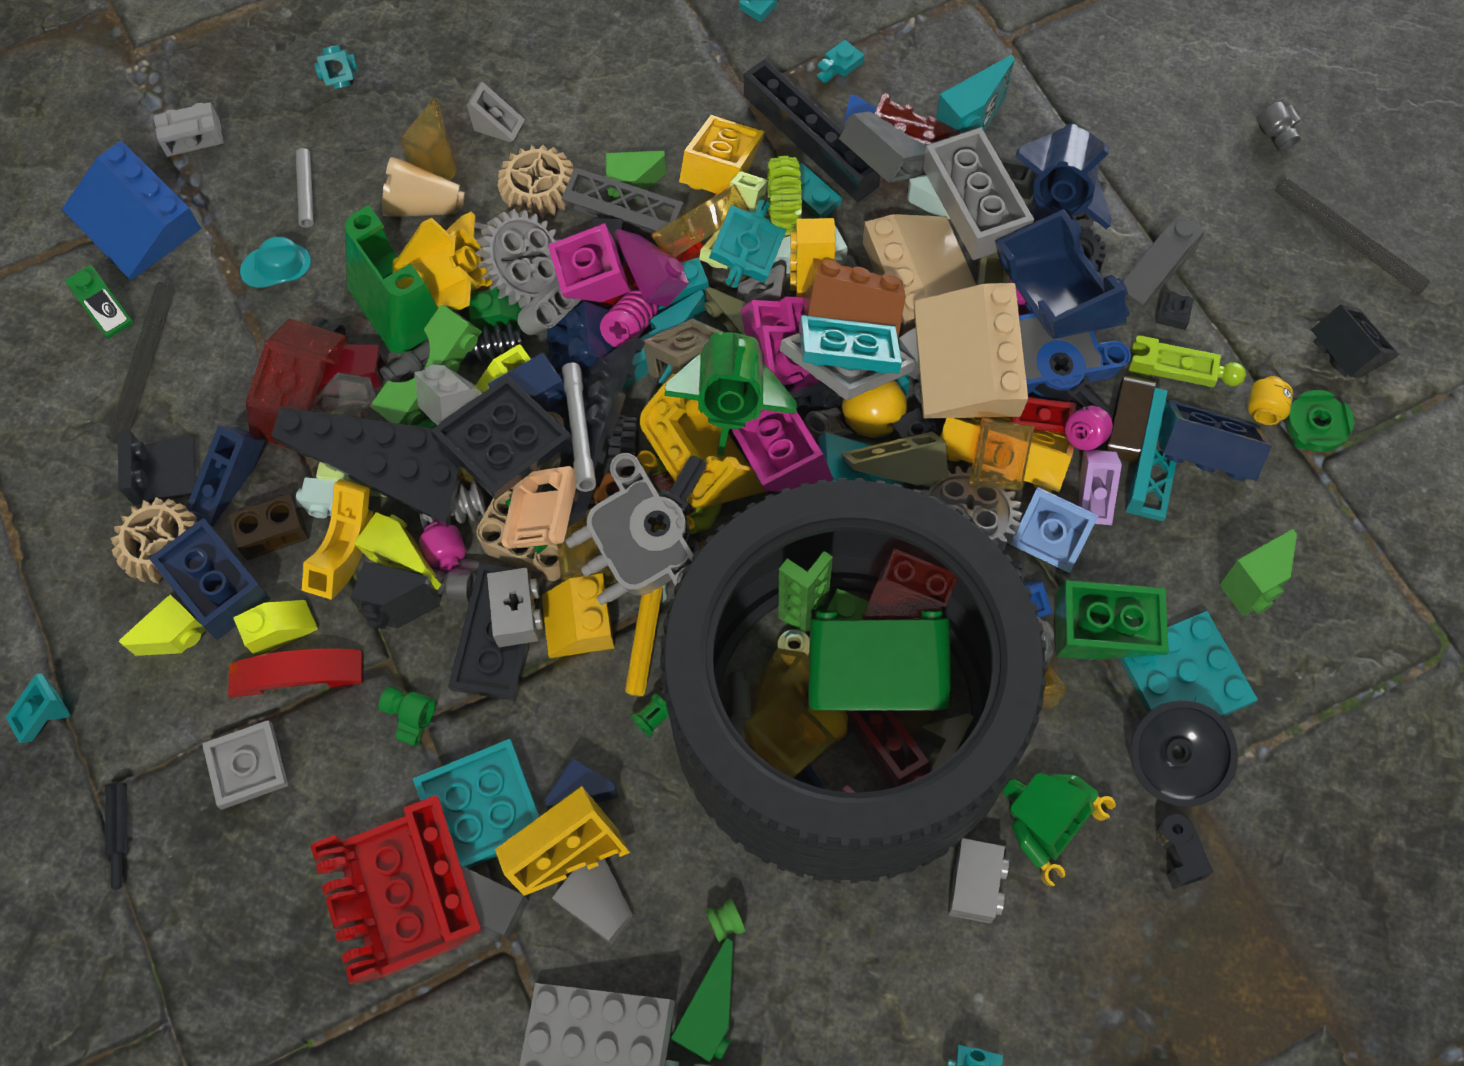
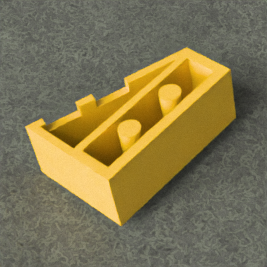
(811, 240)
(560, 842)

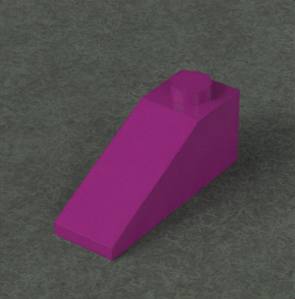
(654, 270)

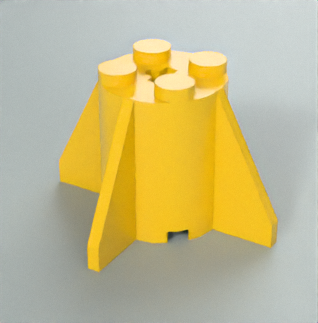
(445, 261)

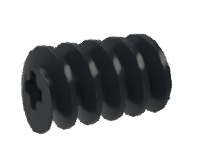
(494, 343)

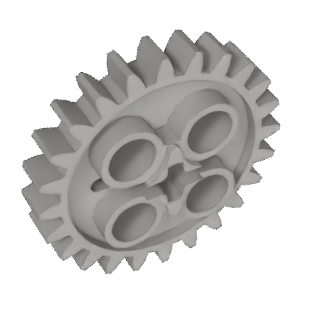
(517, 233)
(985, 506)

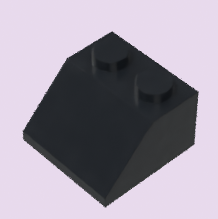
(1353, 342)
(392, 596)

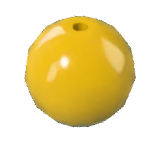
(875, 410)

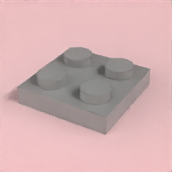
(244, 764)

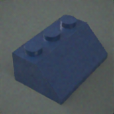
(1213, 441)

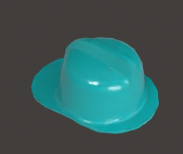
(275, 263)

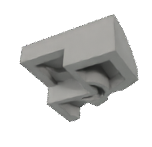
(595, 900)

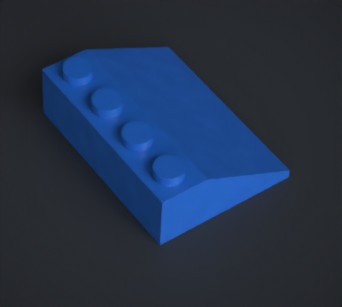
(129, 211)

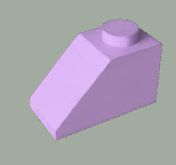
(1099, 483)

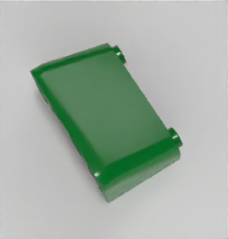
(879, 663)

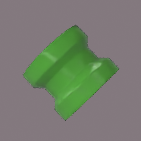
(725, 920)

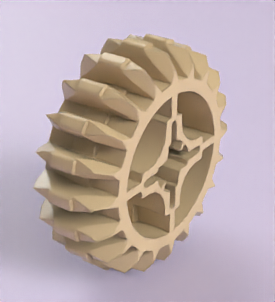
(534, 175)
(147, 525)

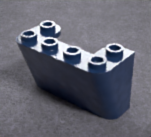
(1060, 280)

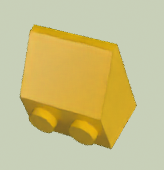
(575, 618)

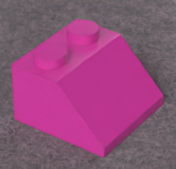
(589, 265)

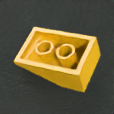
(719, 154)

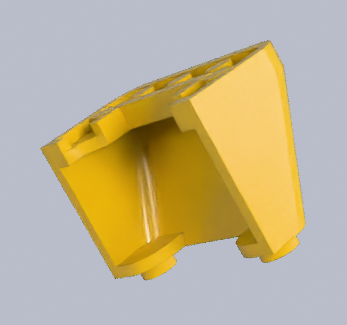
(681, 431)

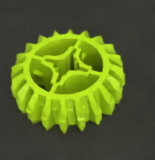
(784, 193)

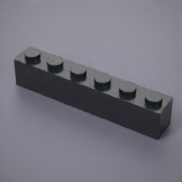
(808, 129)

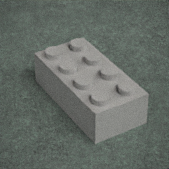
(975, 191)

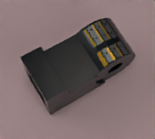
(1184, 850)

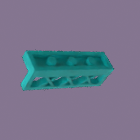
(1148, 458)

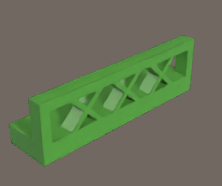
(804, 592)

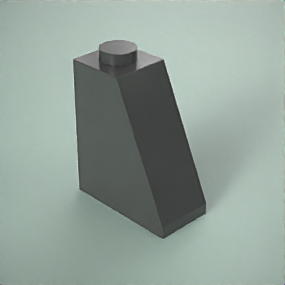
(883, 147)

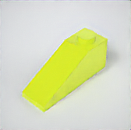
(392, 546)

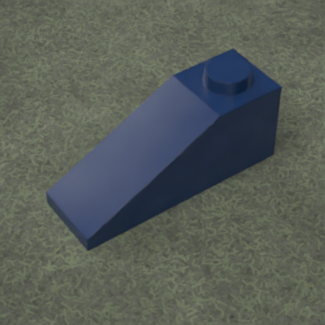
(223, 471)

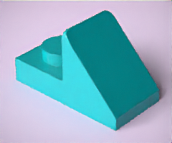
(34, 707)

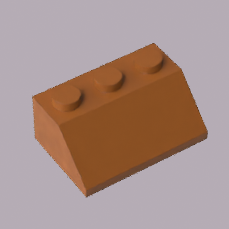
(853, 294)

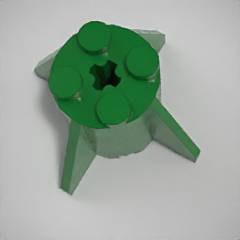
(730, 384)

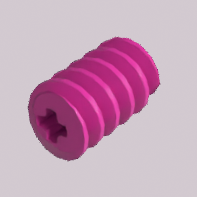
(627, 318)

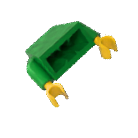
(1050, 815)

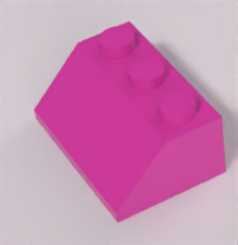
(782, 451)

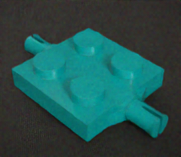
(747, 243)

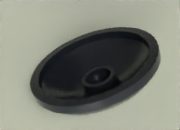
(1206, 759)

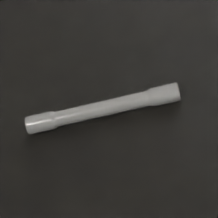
(583, 463)

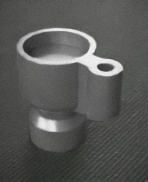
(1278, 123)
(458, 581)

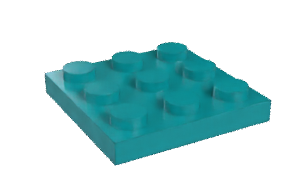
(1193, 670)
(481, 800)

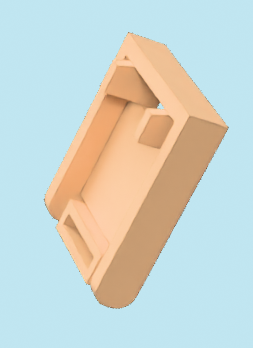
(541, 516)

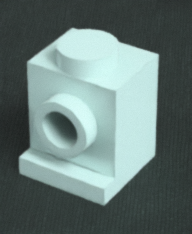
(316, 497)

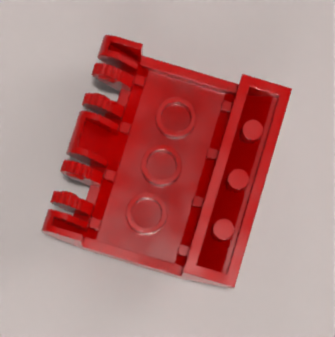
(397, 892)

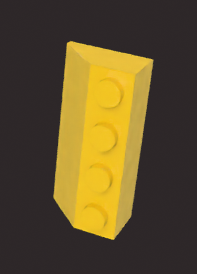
(1047, 458)

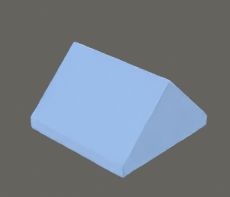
(1054, 529)

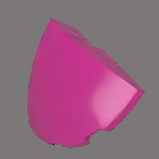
(770, 324)

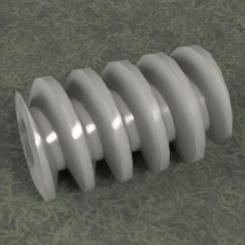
(466, 502)

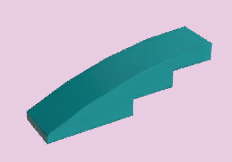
(679, 313)

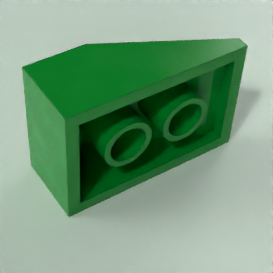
(1110, 621)

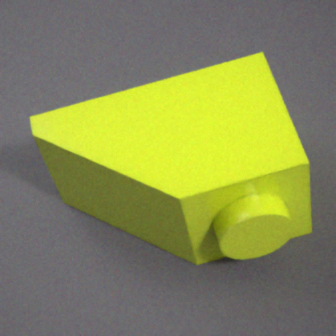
(274, 625)
(164, 631)

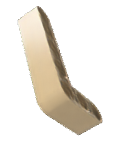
(494, 523)

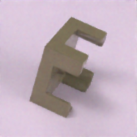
(676, 346)

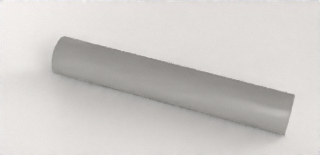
(304, 188)

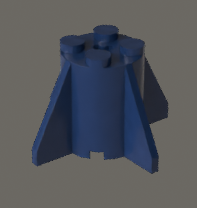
(1067, 173)

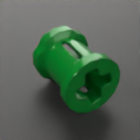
(640, 718)

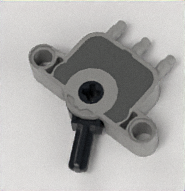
(626, 531)

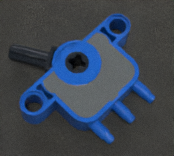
(1066, 364)

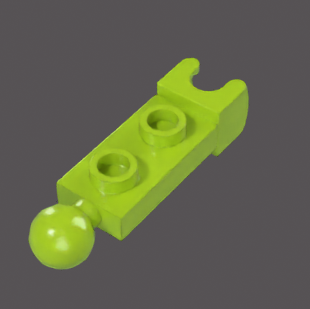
(1182, 364)

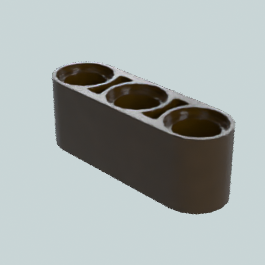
(1130, 418)

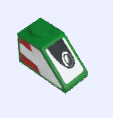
(98, 301)

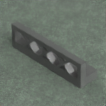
(600, 209)

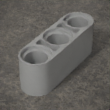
(545, 309)

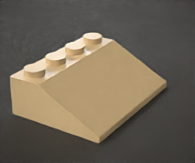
(920, 254)
(971, 353)

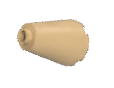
(418, 192)

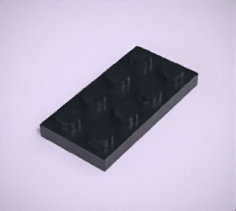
(479, 662)

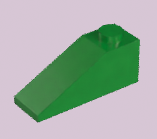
(707, 1018)

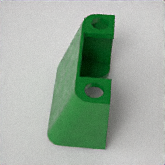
(393, 312)

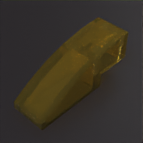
(698, 222)

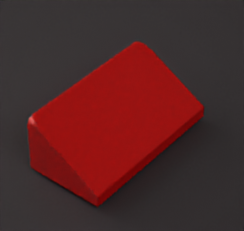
(1046, 414)

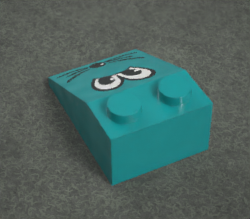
(976, 99)

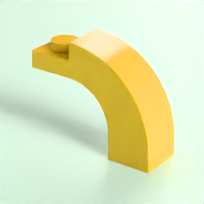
(338, 556)

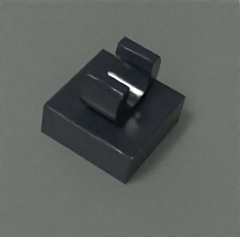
(1174, 310)

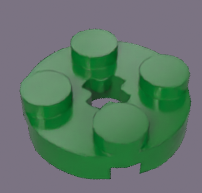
(1310, 435)

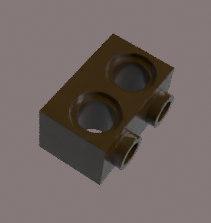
(269, 533)

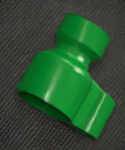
(413, 713)

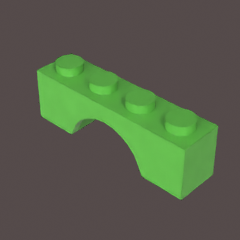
(449, 342)

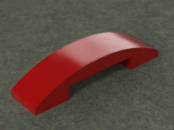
(294, 669)

